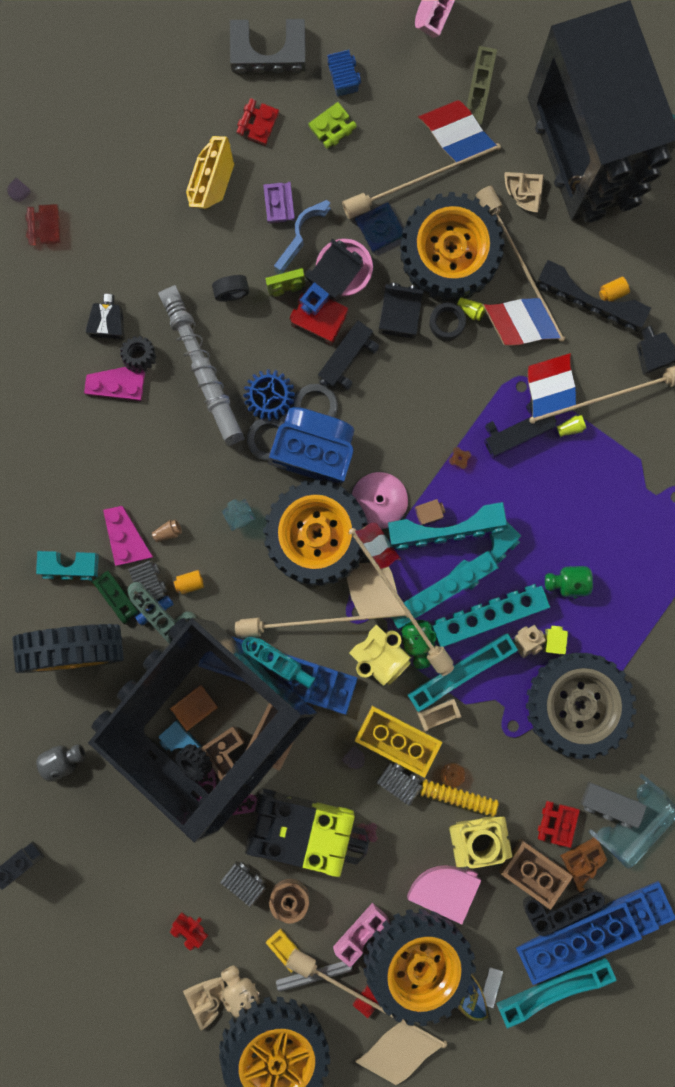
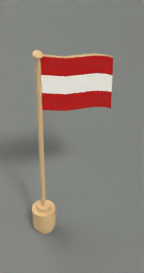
(382, 555)

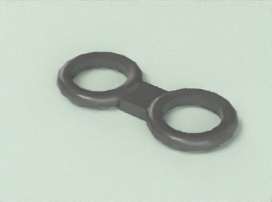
(297, 403)

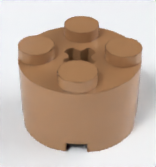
(284, 910)

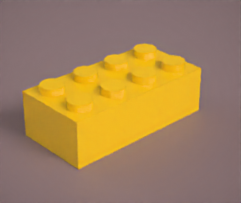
(398, 741)

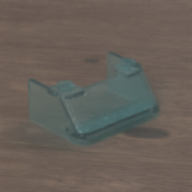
(631, 844)

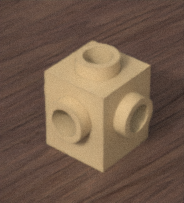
(529, 641)

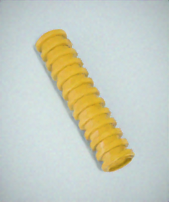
(459, 797)

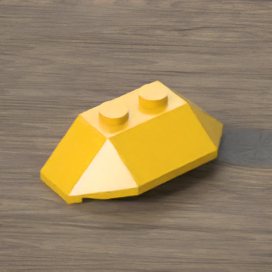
(210, 174)

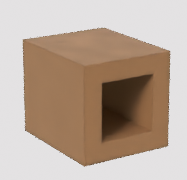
(429, 512)

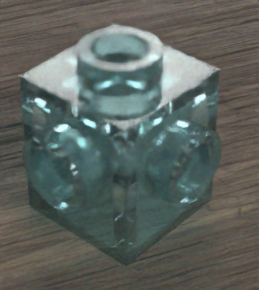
(238, 514)

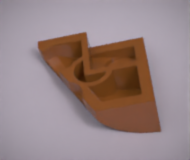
(584, 861)

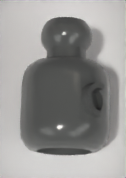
(59, 762)

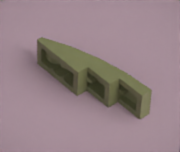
(481, 82)

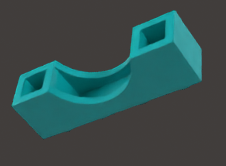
(500, 544)

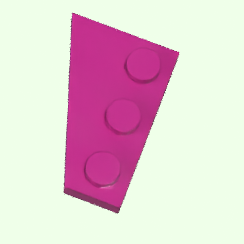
(116, 383)
(124, 538)

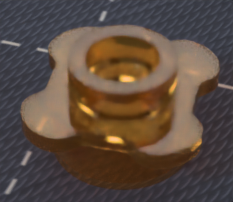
(455, 461)

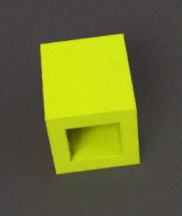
(555, 640)

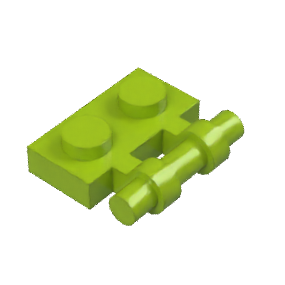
(328, 122)

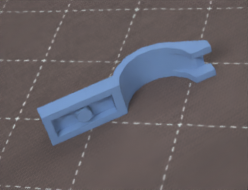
(317, 210)

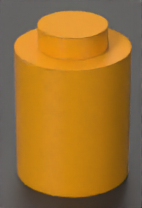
(614, 290)
(189, 582)

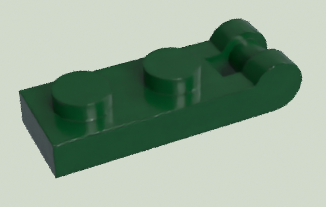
(115, 596)

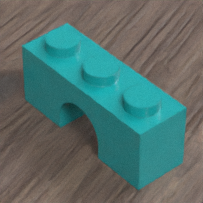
(50, 565)

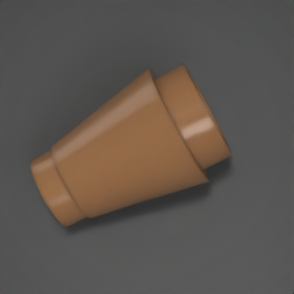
(167, 531)

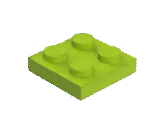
(284, 282)

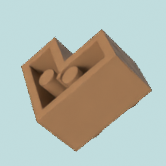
(220, 749)

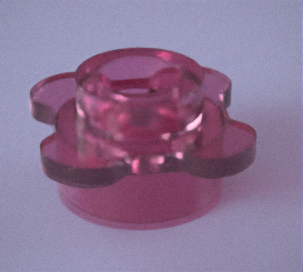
(372, 829)

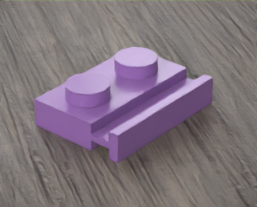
(278, 202)

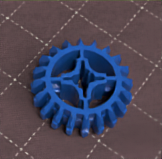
(276, 396)

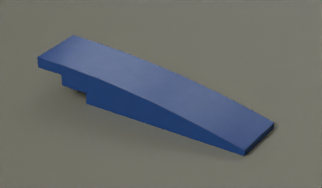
(330, 689)
(597, 933)

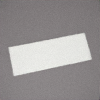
(492, 986)

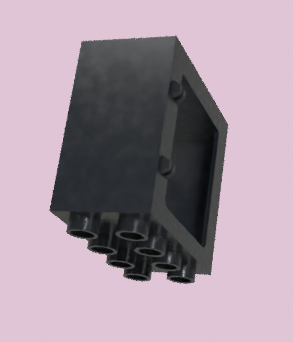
(601, 112)
(126, 746)

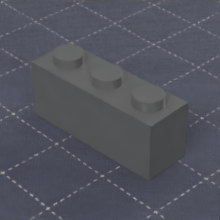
(613, 805)

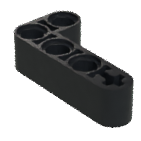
(566, 907)

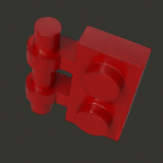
(263, 123)
(564, 825)

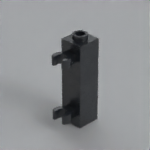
(345, 355)
(517, 434)

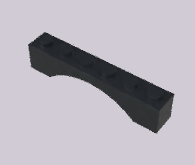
(557, 281)

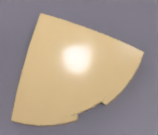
(525, 189)
(205, 1000)

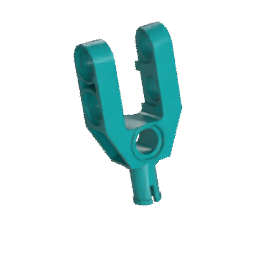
(281, 663)

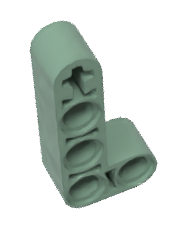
(157, 612)

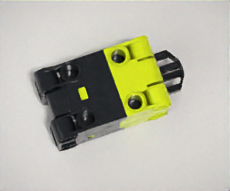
(304, 833)

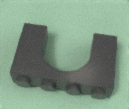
(289, 58)

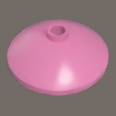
(364, 274)
(391, 490)

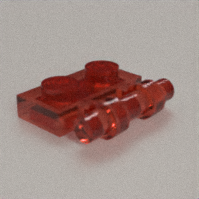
(48, 223)

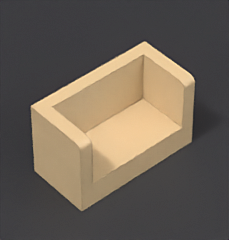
(438, 714)

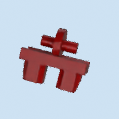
(190, 929)

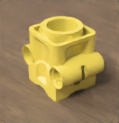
(385, 660)
(466, 831)

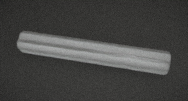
(298, 980)

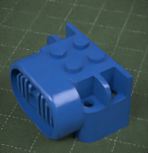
(313, 446)

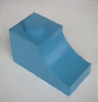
(177, 737)

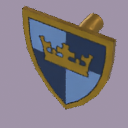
(475, 1005)

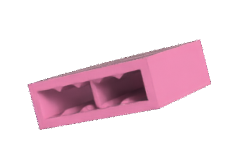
(432, 16)
(445, 891)

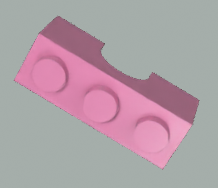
(351, 944)

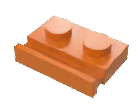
(194, 708)

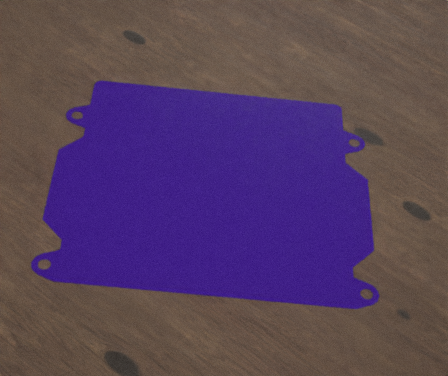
(573, 505)

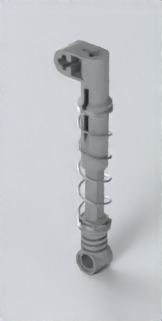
(201, 366)

